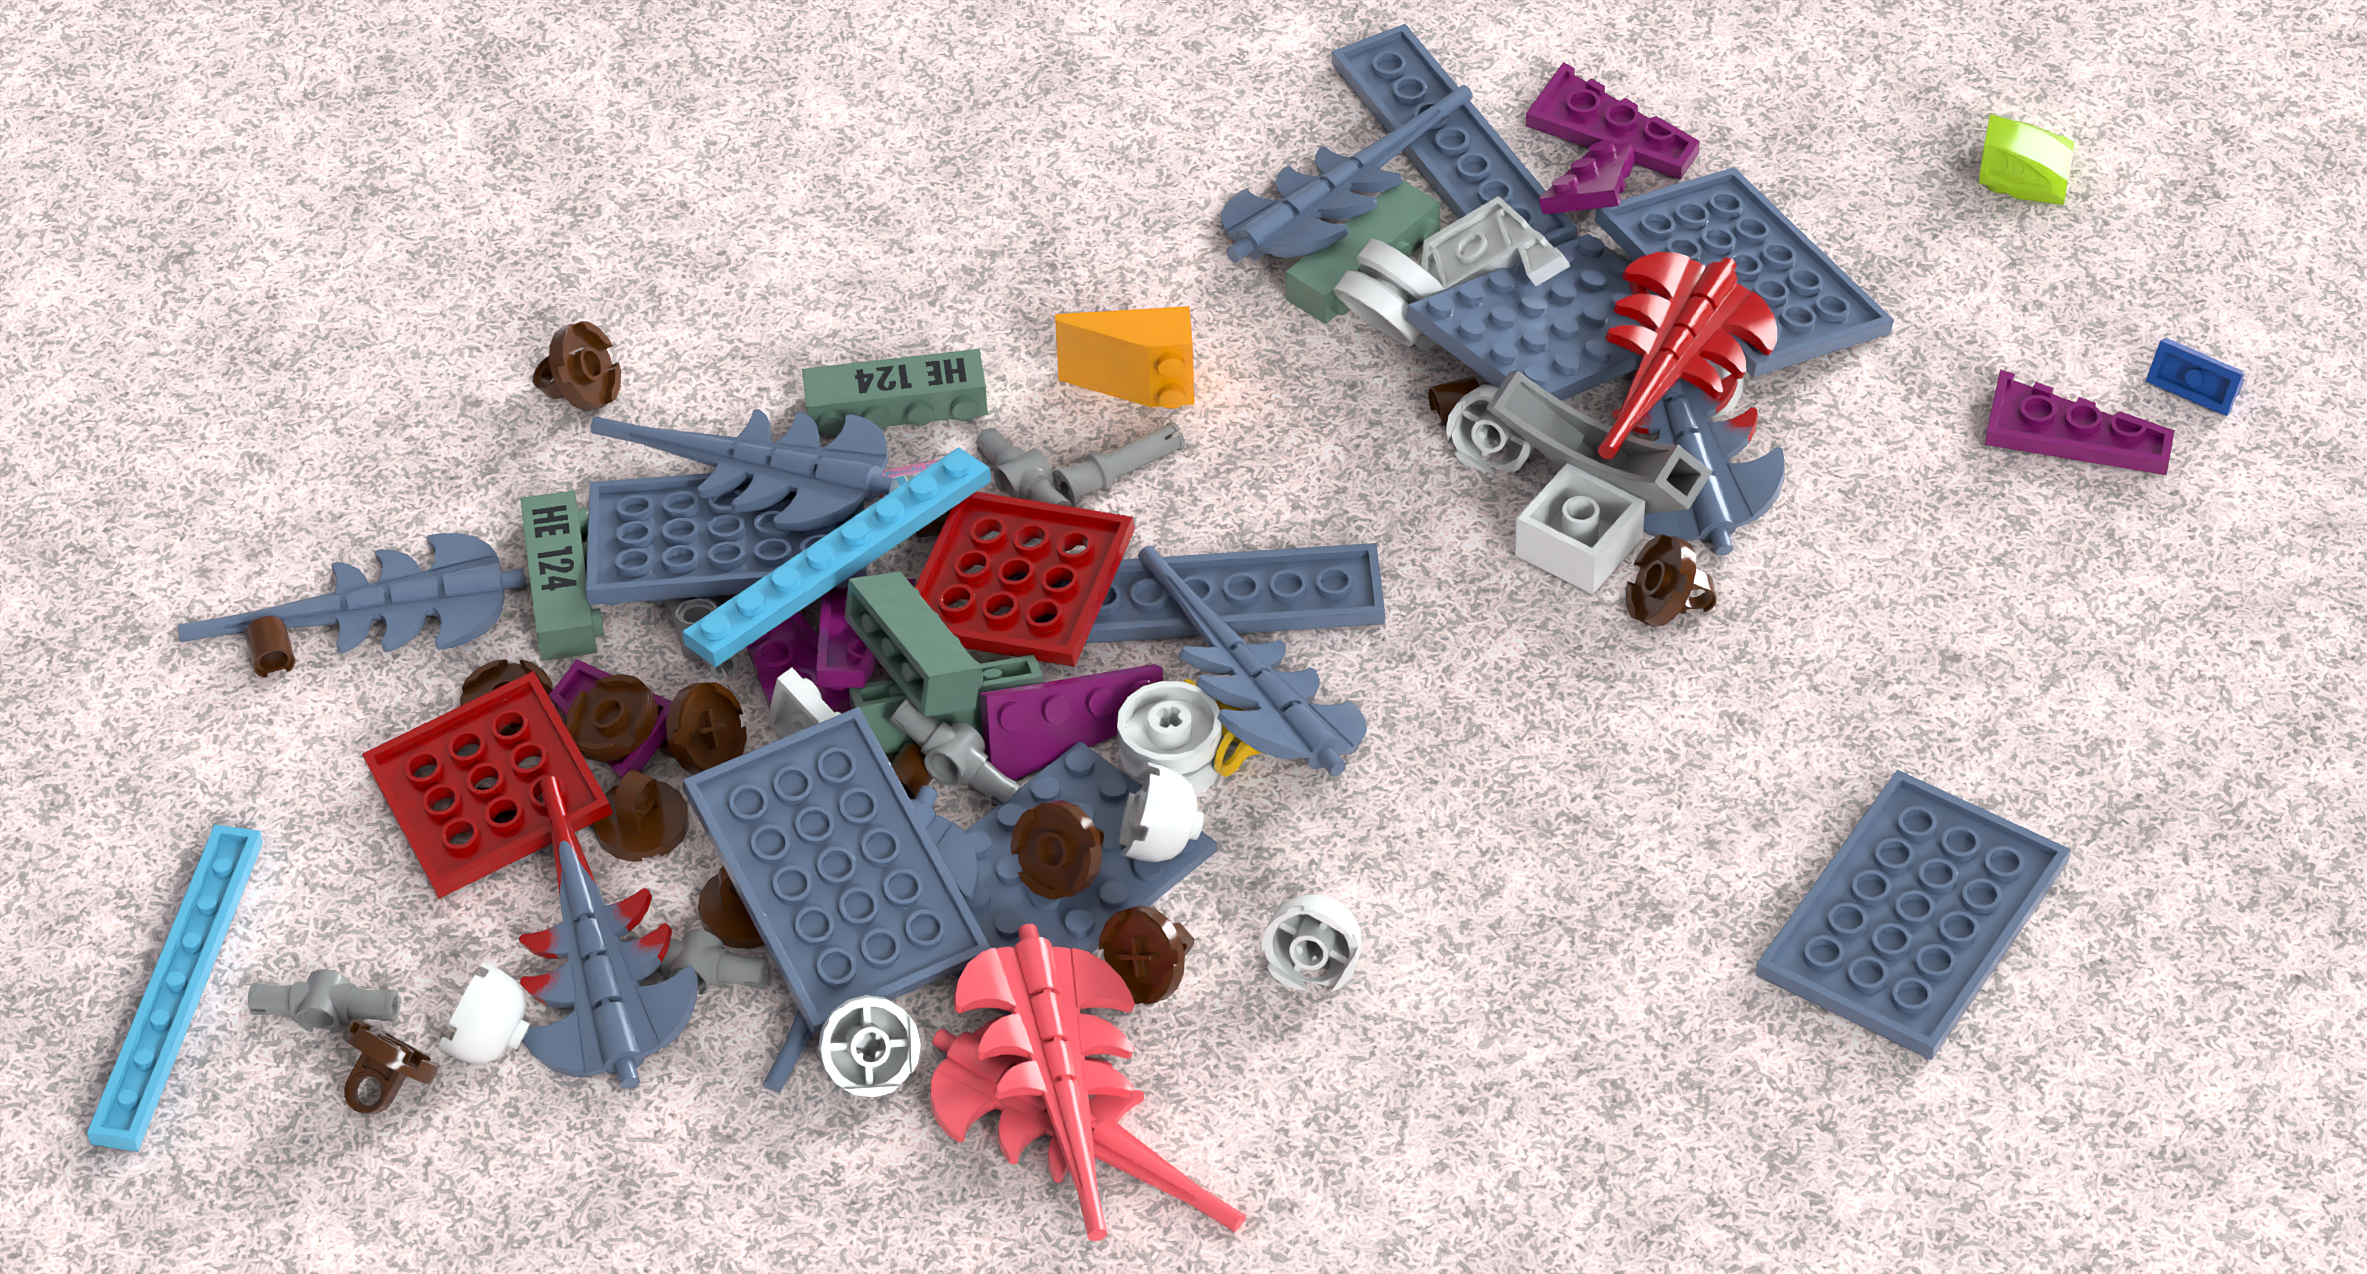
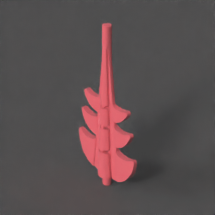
(1045, 994)
(965, 1091)

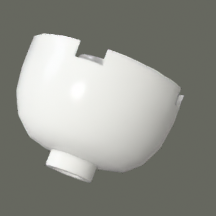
(1477, 429)
(1159, 815)
(1306, 935)
(487, 1018)
(869, 1046)

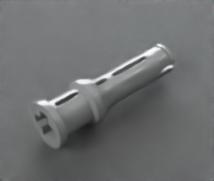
(1101, 469)

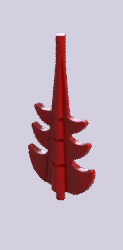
(1686, 326)

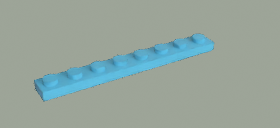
(836, 557)
(175, 989)

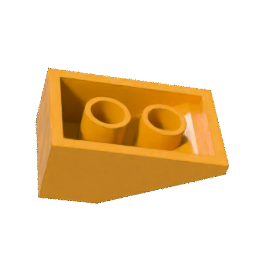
(1129, 354)

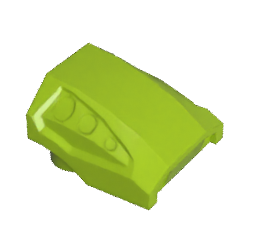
(2025, 161)

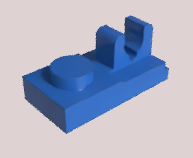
(2195, 376)

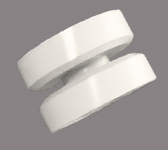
(1386, 290)
(1172, 728)

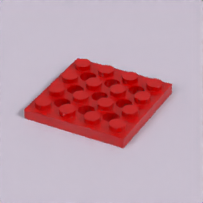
(1045, 564)
(474, 810)

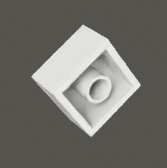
(1579, 528)

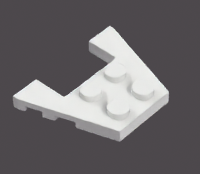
(1484, 242)

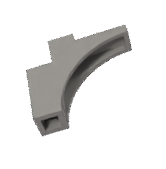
(1652, 471)

